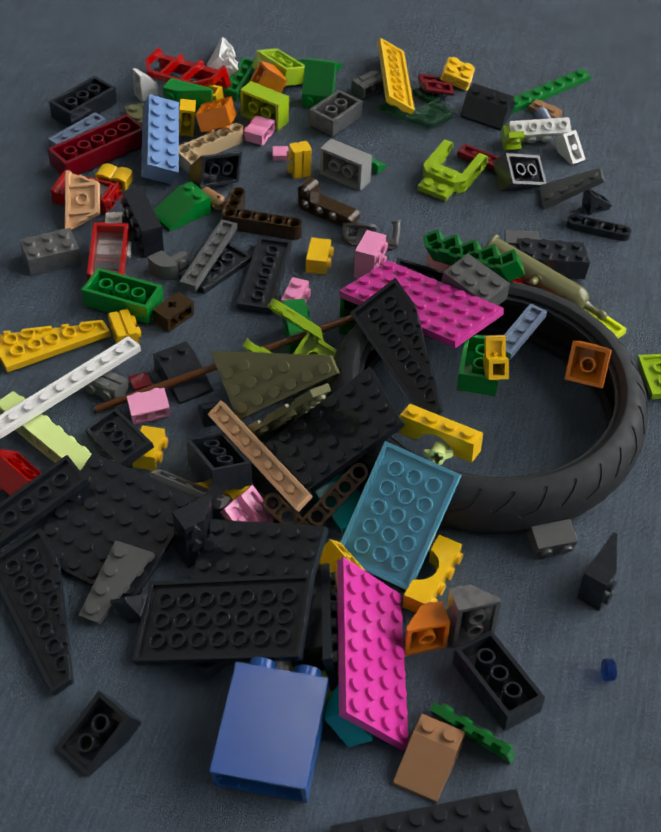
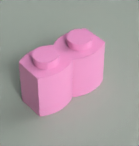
(259, 130)

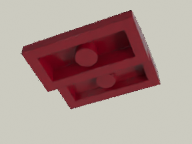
(434, 84)

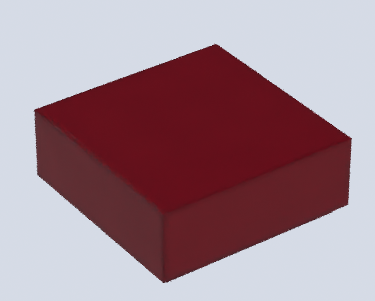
(139, 381)

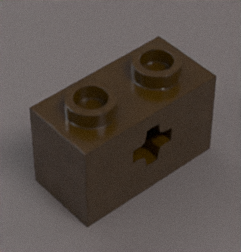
(173, 311)

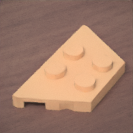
(81, 200)

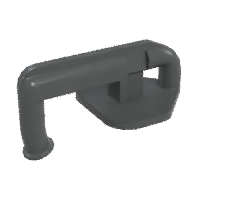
(363, 227)

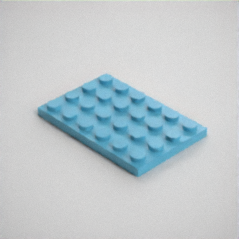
(399, 514)

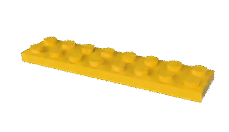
(395, 76)

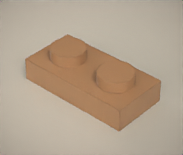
(553, 110)

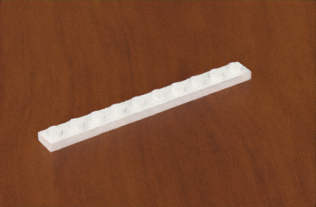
(67, 385)

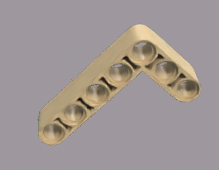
(210, 144)

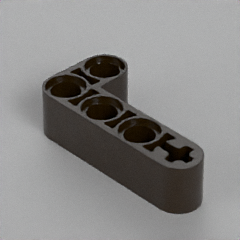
(324, 207)

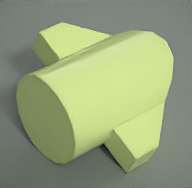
(438, 452)

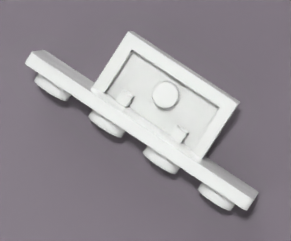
(541, 128)

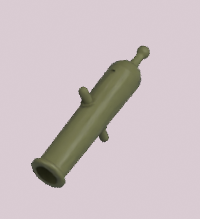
(547, 279)

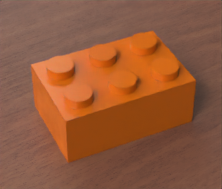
(216, 115)

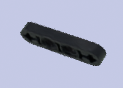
(616, 232)

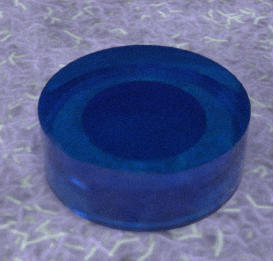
(608, 669)

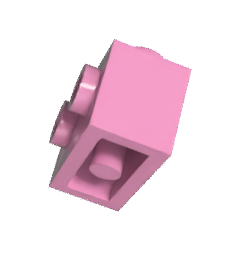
(297, 289)
(148, 405)

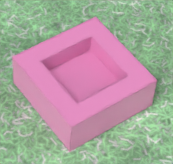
(280, 153)

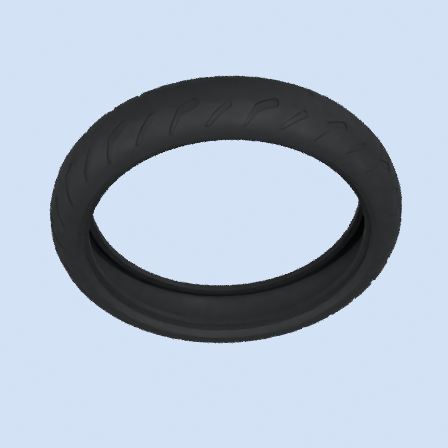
(558, 494)

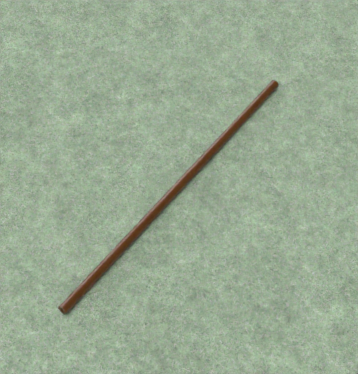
(212, 367)

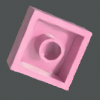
(370, 253)

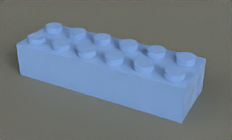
(160, 139)

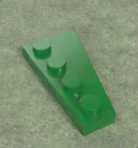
(480, 736)

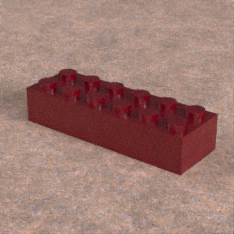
(96, 145)

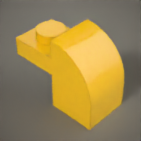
(494, 358)

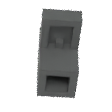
(167, 267)

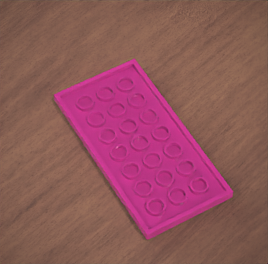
(443, 310)
(371, 655)

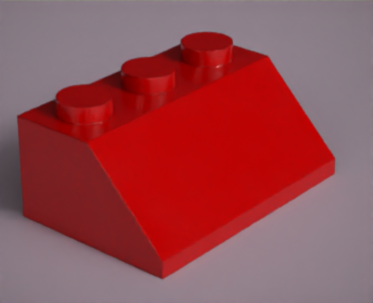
(15, 471)

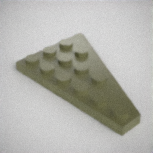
(265, 379)
(290, 413)

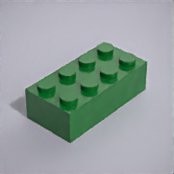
(118, 292)

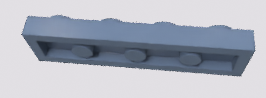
(86, 124)
(523, 328)

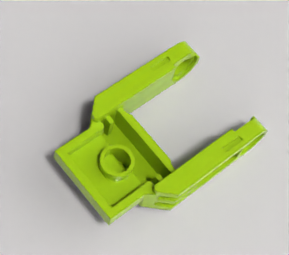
(443, 181)
(310, 344)

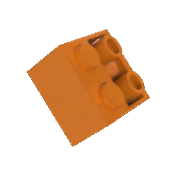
(269, 76)

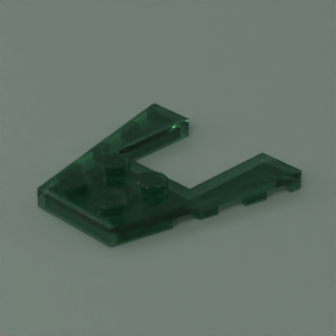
(428, 115)

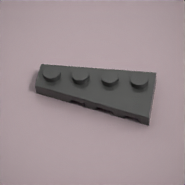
(568, 187)
(118, 572)

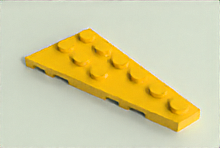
(44, 342)

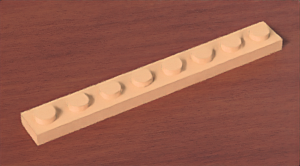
(260, 456)

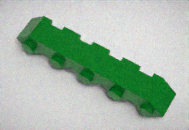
(451, 250)

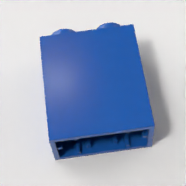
(271, 730)

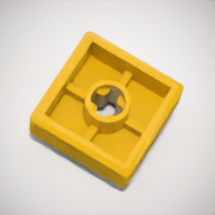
(457, 73)

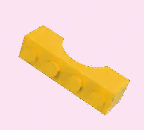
(461, 439)
(443, 557)

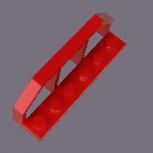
(205, 75)

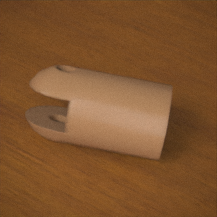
(216, 200)

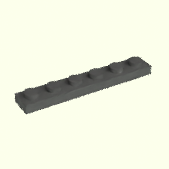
(208, 255)

